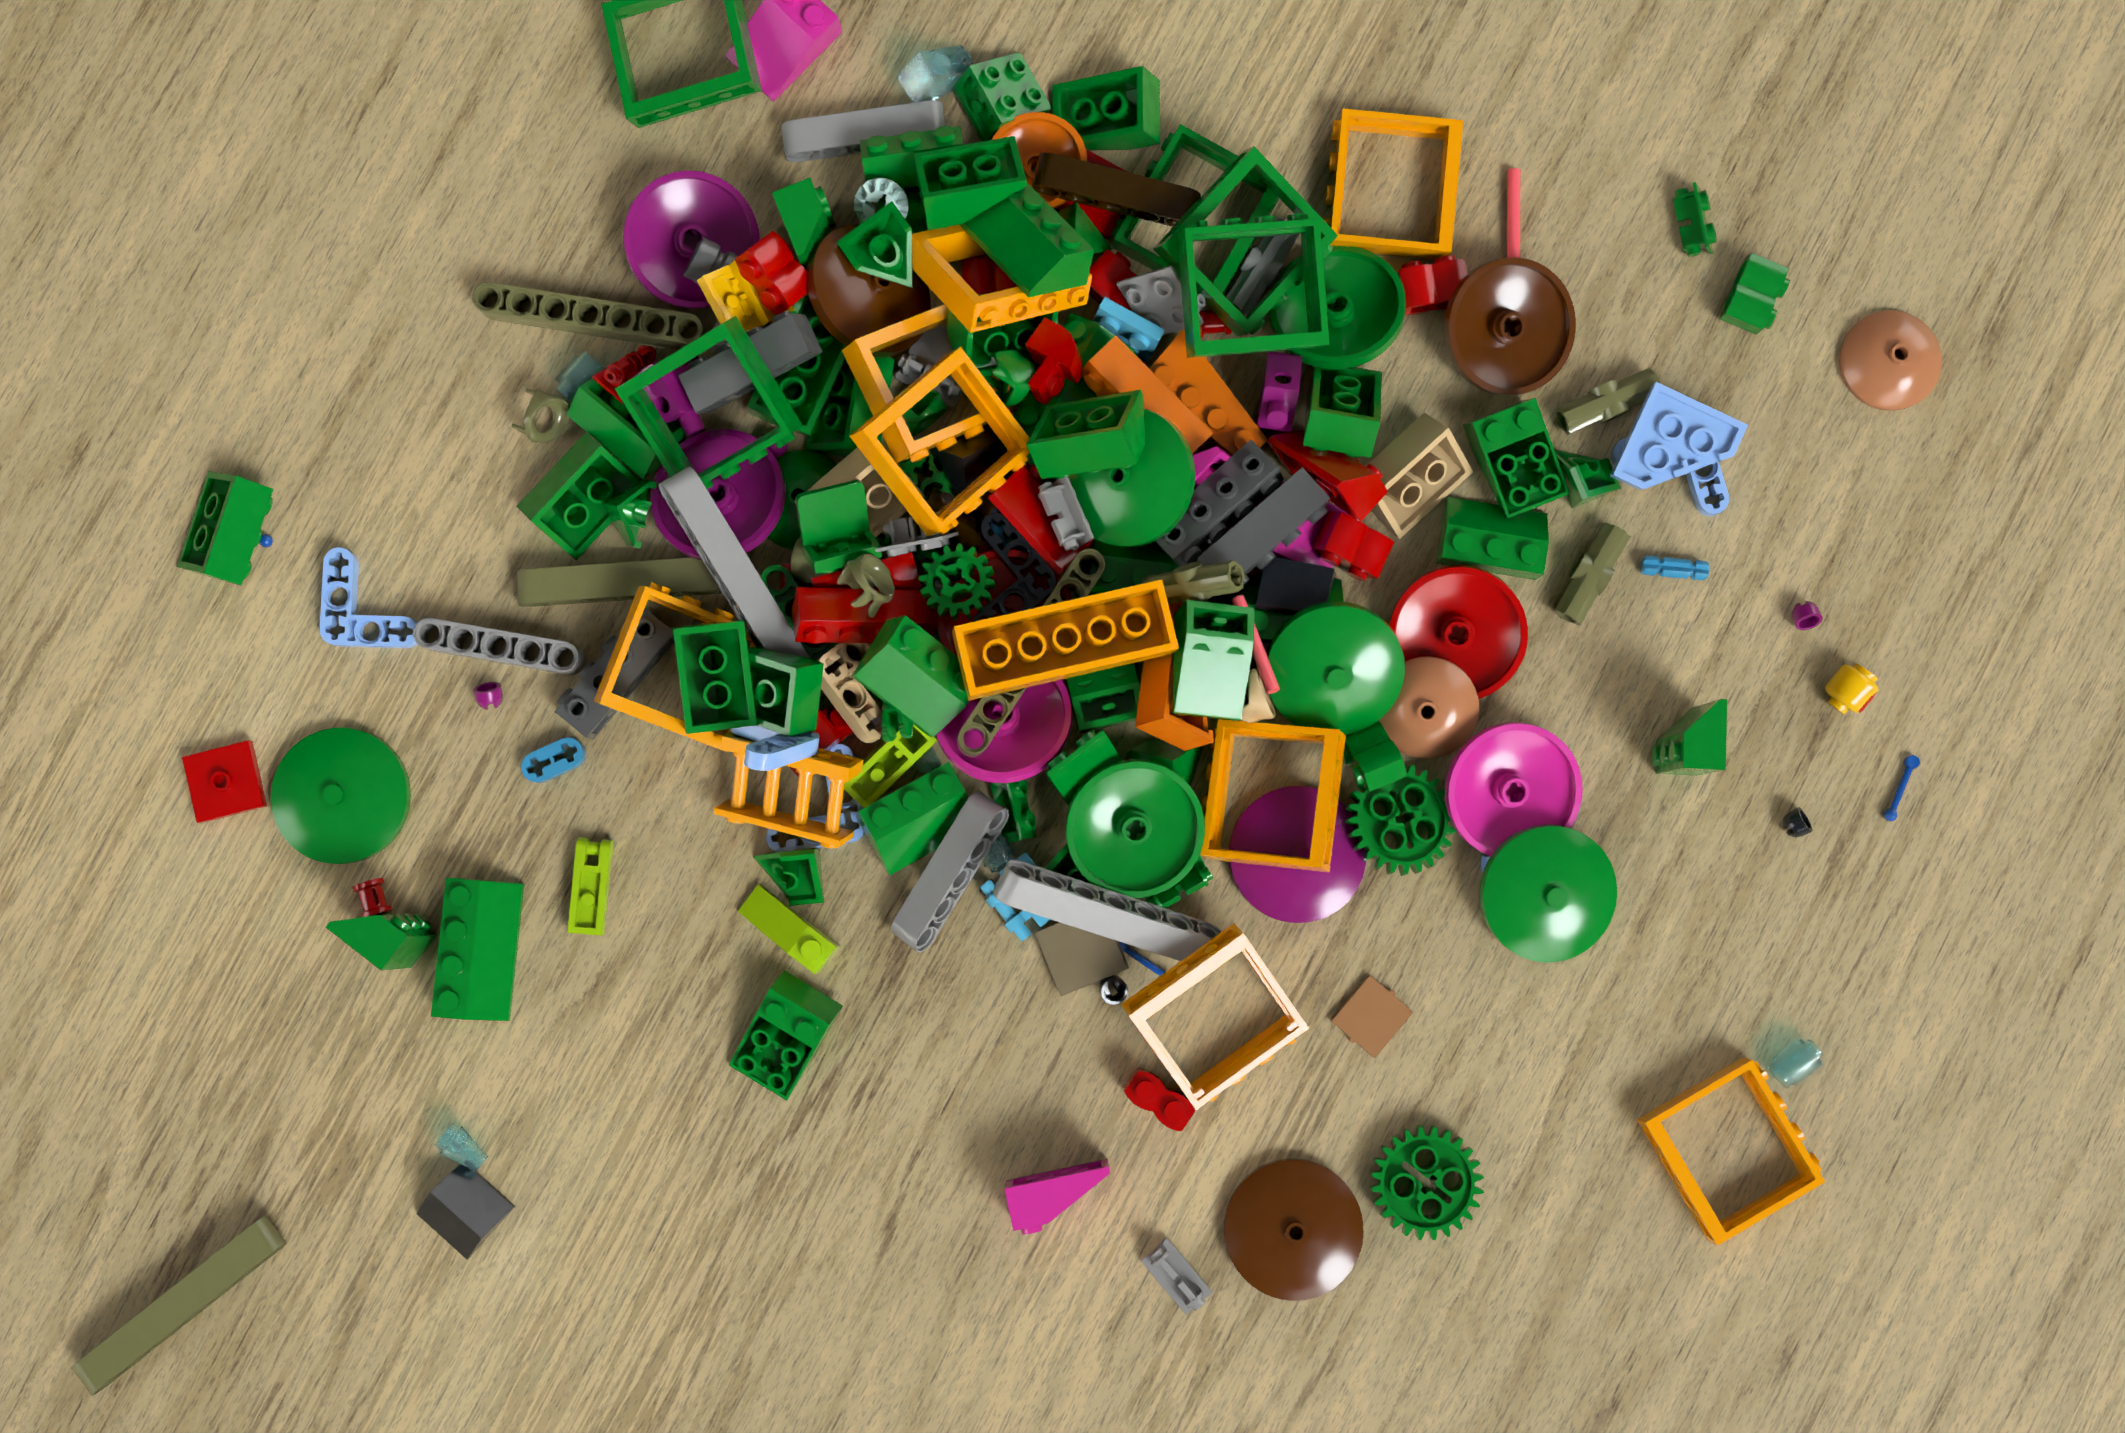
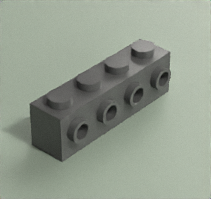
(722, 377)
(1221, 502)
(1270, 524)
(647, 647)

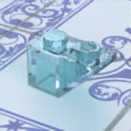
(934, 72)

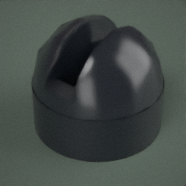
(1798, 822)
(1120, 986)

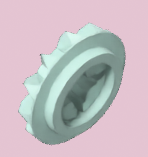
(872, 191)

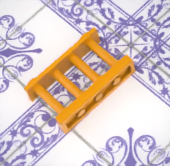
(836, 766)

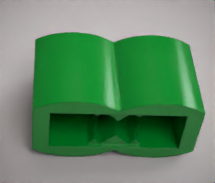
(1755, 293)
(1373, 757)

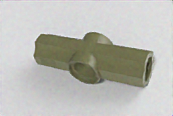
(1606, 401)
(1591, 573)
(1200, 581)

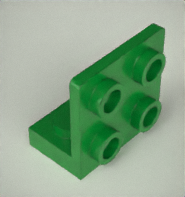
(998, 92)

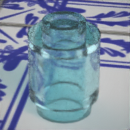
(576, 373)
(1796, 1062)

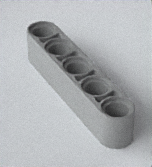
(841, 132)
(484, 640)
(949, 871)

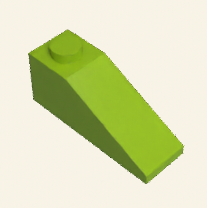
(886, 765)
(788, 930)

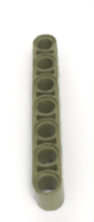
(575, 310)
(612, 581)
(977, 721)
(178, 1305)

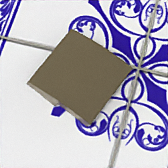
(1079, 956)

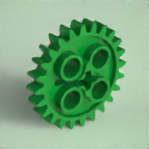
(1371, 827)
(1445, 1158)

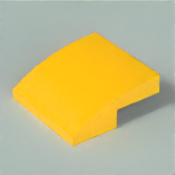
(734, 296)

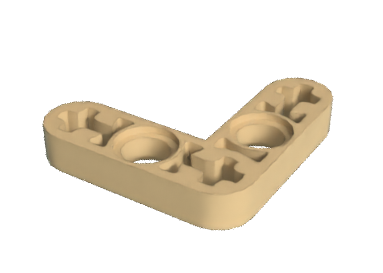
(840, 680)

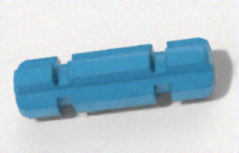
(1674, 567)

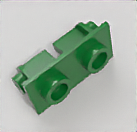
(1693, 207)
(1021, 820)
(1193, 881)

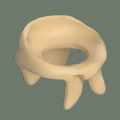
(1260, 702)

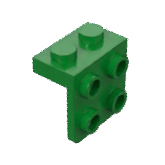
(835, 526)

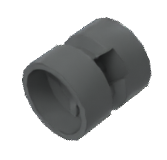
(707, 259)

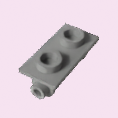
(1072, 526)
(1177, 1276)

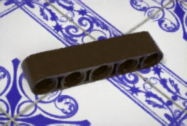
(1112, 189)

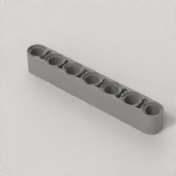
(728, 563)
(1101, 911)

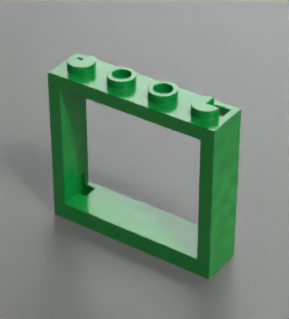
(685, 99)
(1219, 158)
(1203, 207)
(1313, 278)
(658, 433)

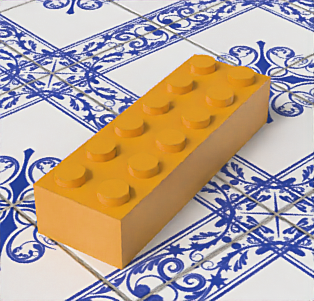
(1065, 639)

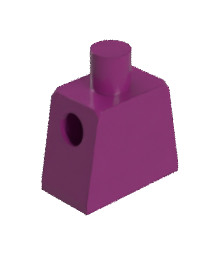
(672, 400)
(1279, 400)

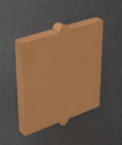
(1372, 1016)

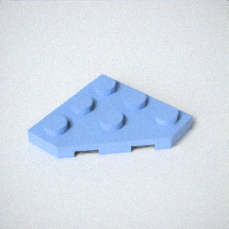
(1674, 439)

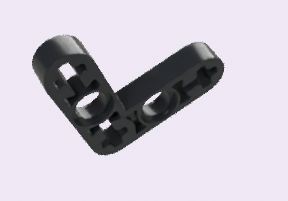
(1024, 585)

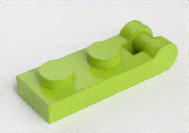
(590, 887)

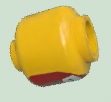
(1851, 688)

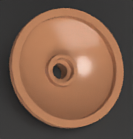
(1872, 368)
(1455, 705)

